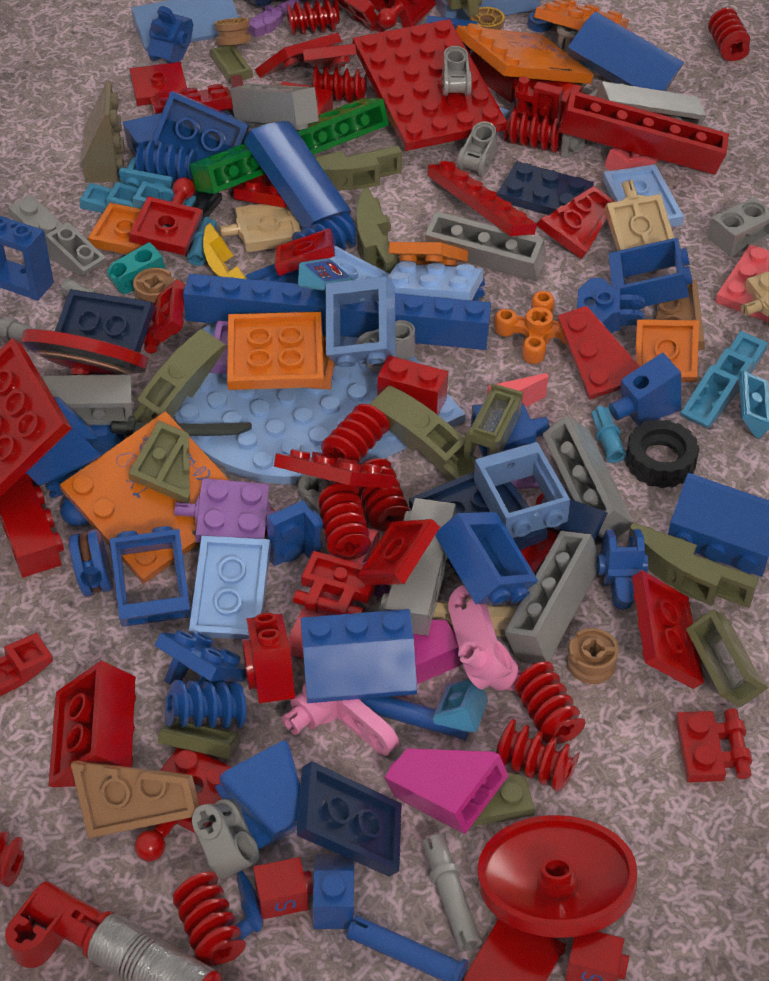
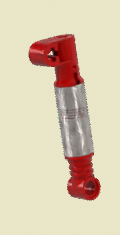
(102, 936)

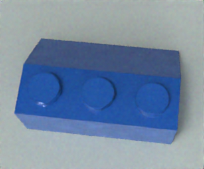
(198, 126)
(723, 524)
(358, 656)

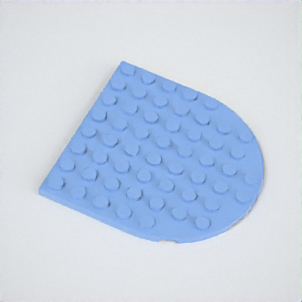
(286, 419)

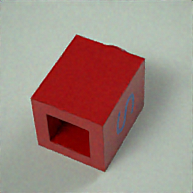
(282, 887)
(597, 958)

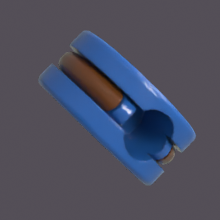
(91, 562)

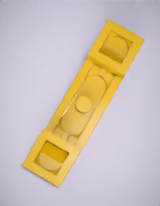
(218, 253)

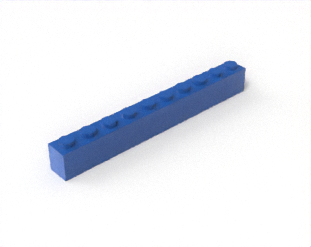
(434, 318)

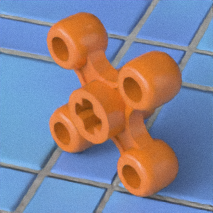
(536, 326)

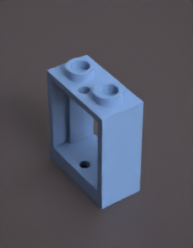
(361, 291)
(525, 462)

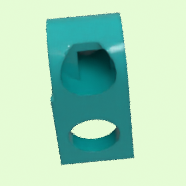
(124, 270)

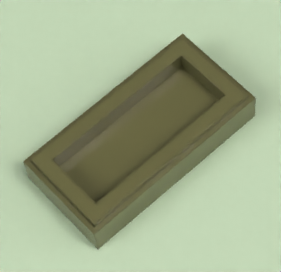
(230, 62)
(203, 739)

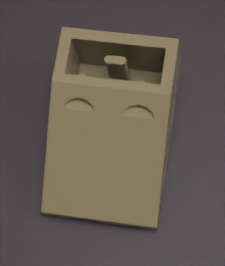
(102, 141)

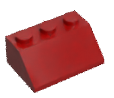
(93, 722)

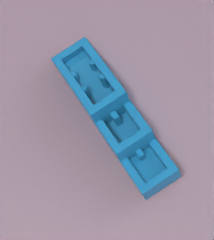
(98, 197)
(722, 380)

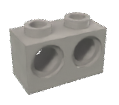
(740, 226)

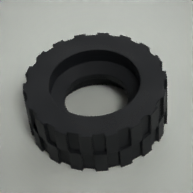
(665, 434)

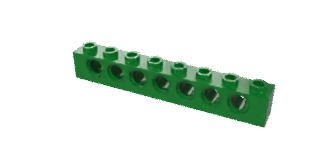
(332, 129)

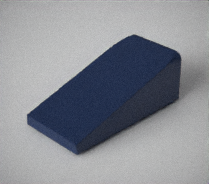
(581, 519)

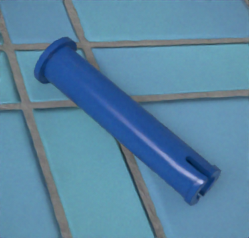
(411, 714)
(406, 950)

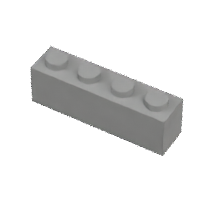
(661, 102)
(275, 103)
(489, 245)
(94, 397)
(587, 473)
(424, 584)
(554, 598)

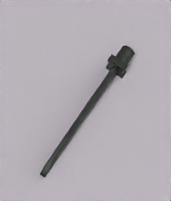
(213, 429)

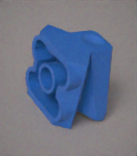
(69, 452)
(266, 792)

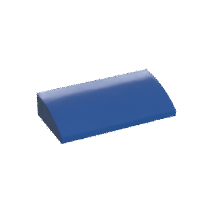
(622, 55)
(295, 173)

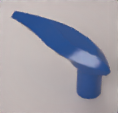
(250, 907)

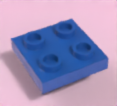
(199, 655)

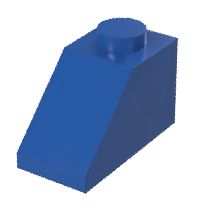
(333, 892)

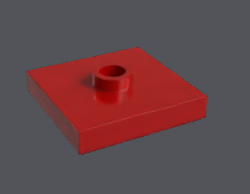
(155, 79)
(308, 248)
(398, 552)

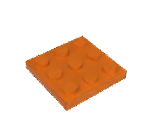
(574, 16)
(275, 351)

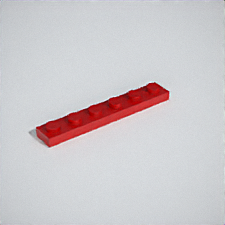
(481, 199)

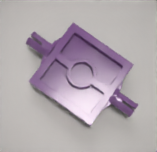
(229, 509)

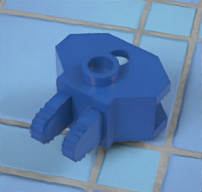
(168, 35)
(609, 305)
(620, 564)

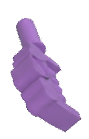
(269, 18)

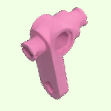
(481, 653)
(351, 712)

